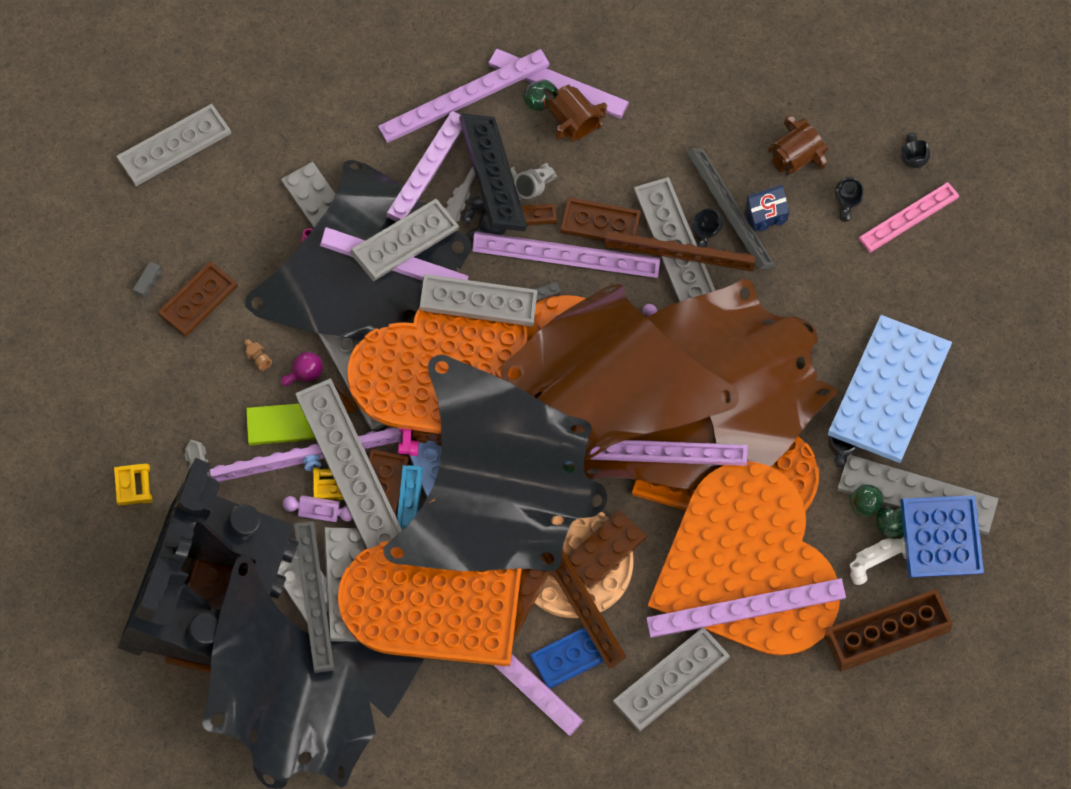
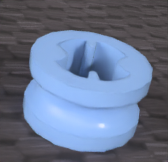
(311, 462)

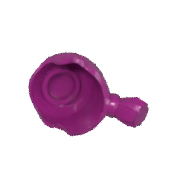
(305, 368)

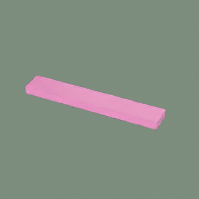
(908, 217)

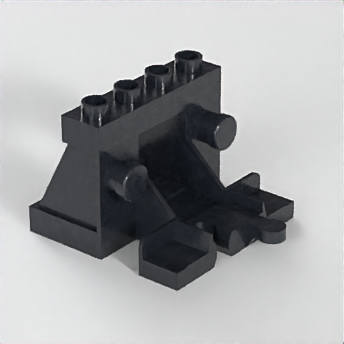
(205, 527)

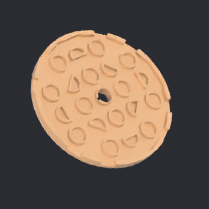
(605, 593)

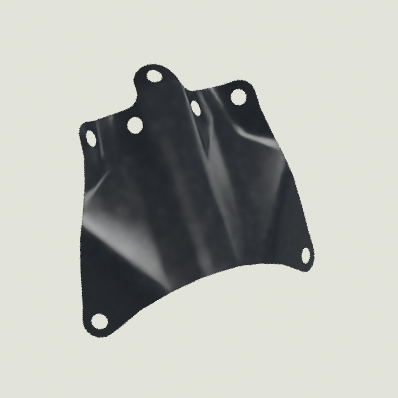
(330, 290)
(499, 478)
(268, 684)

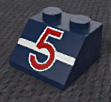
(767, 208)

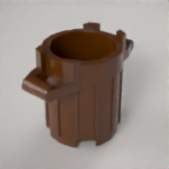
(575, 113)
(798, 147)

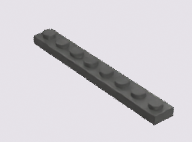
(731, 209)
(314, 597)

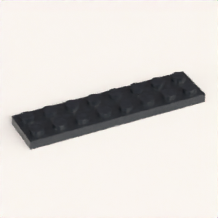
(493, 172)

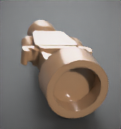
(254, 350)

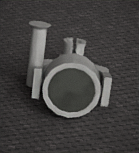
(532, 181)

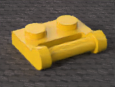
(126, 484)
(325, 488)

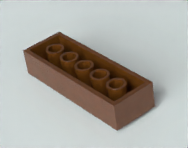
(888, 630)

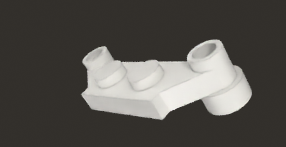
(874, 555)

